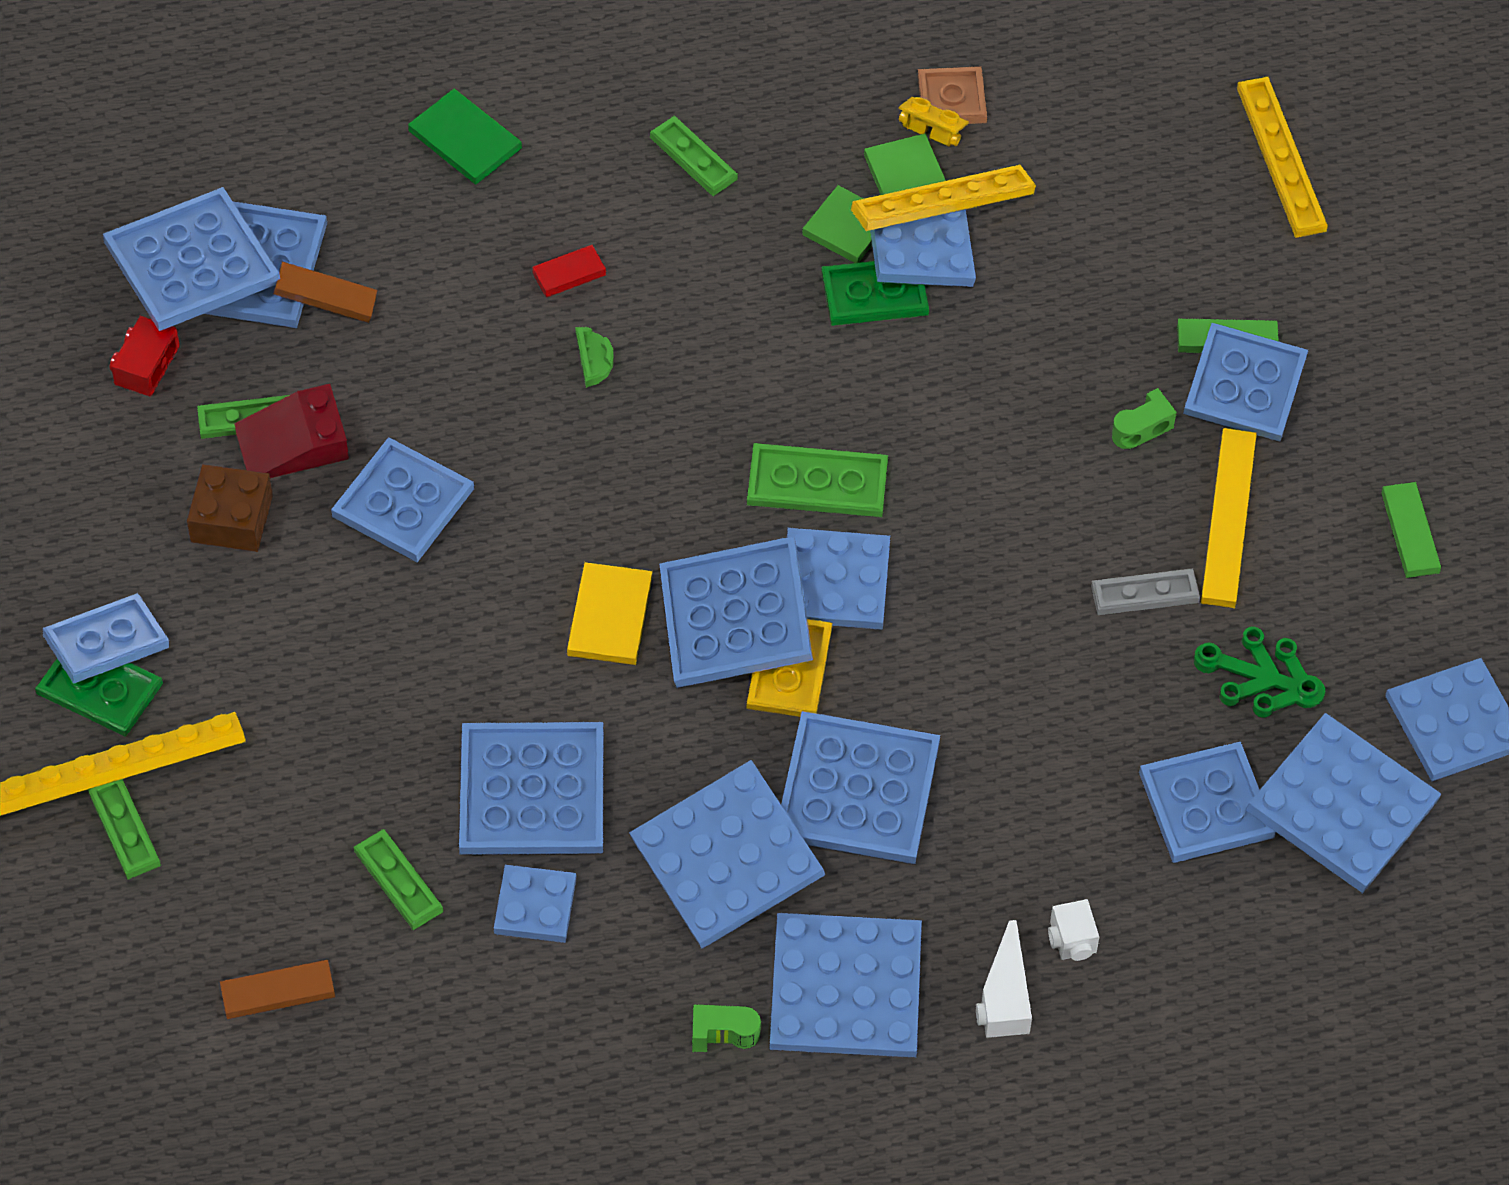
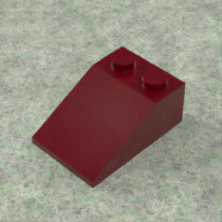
(293, 434)

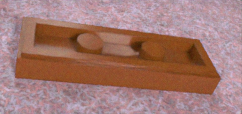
(325, 292)
(277, 989)

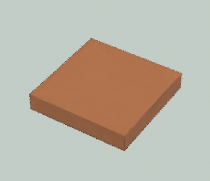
(955, 90)

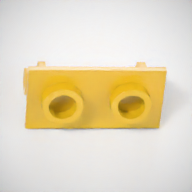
(919, 114)

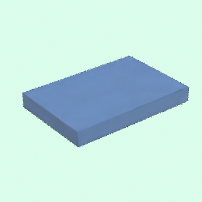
(105, 638)

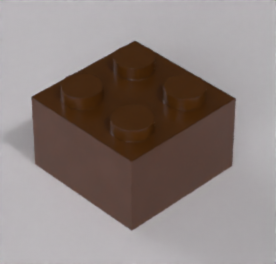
(229, 508)

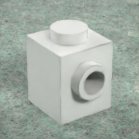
(1073, 930)

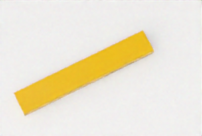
(1282, 157)
(942, 197)
(1228, 518)

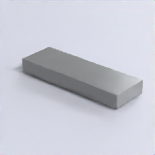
(1145, 591)

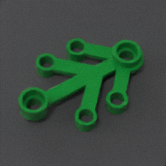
(1263, 676)

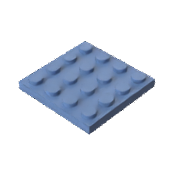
(285, 237)
(191, 258)
(735, 612)
(860, 786)
(531, 788)
(1343, 802)
(727, 854)
(846, 985)

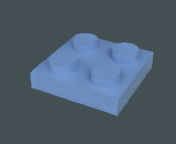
(535, 903)

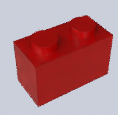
(144, 356)

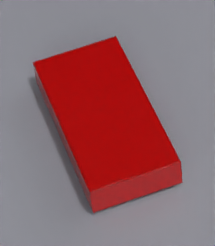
(569, 271)

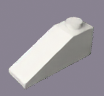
(1005, 996)

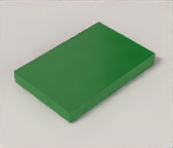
(464, 136)
(857, 296)
(109, 698)

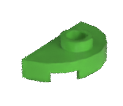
(595, 355)

